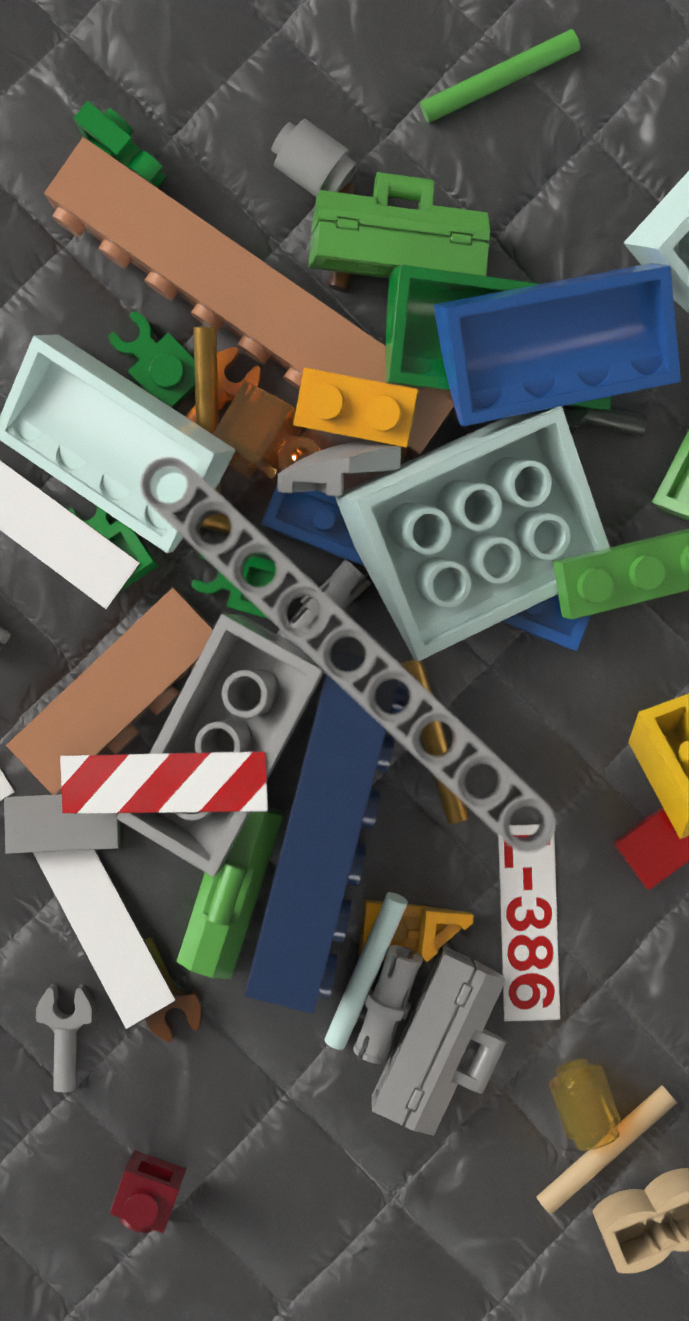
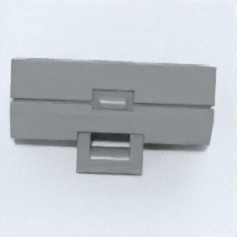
(433, 1040)

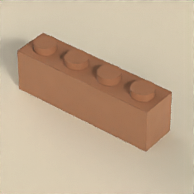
(116, 690)

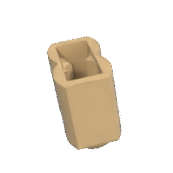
(646, 1223)

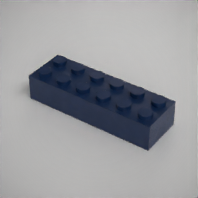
(322, 846)

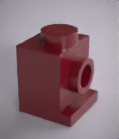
(147, 1193)

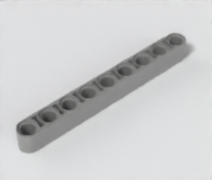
(288, 584)

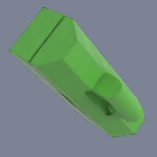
(372, 239)
(229, 899)

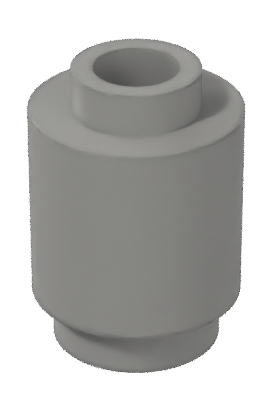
(312, 158)

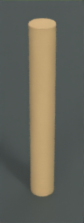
(595, 1160)

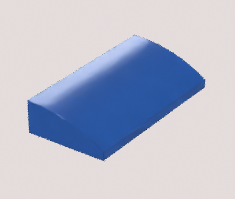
(559, 342)

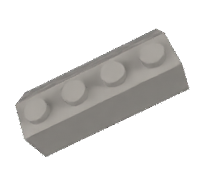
(237, 699)

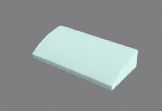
(103, 433)

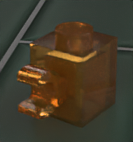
(262, 433)

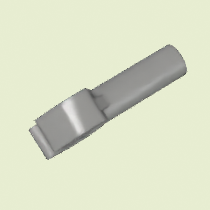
(65, 1032)

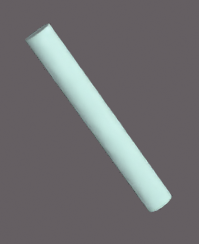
(366, 970)

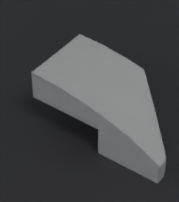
(326, 468)

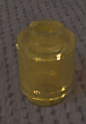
(585, 1104)

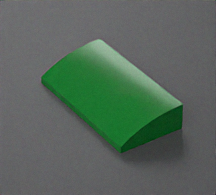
(412, 336)

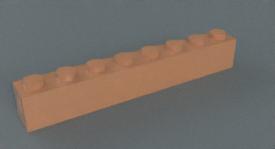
(222, 280)

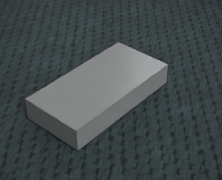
(39, 826)

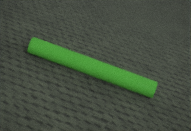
(500, 76)

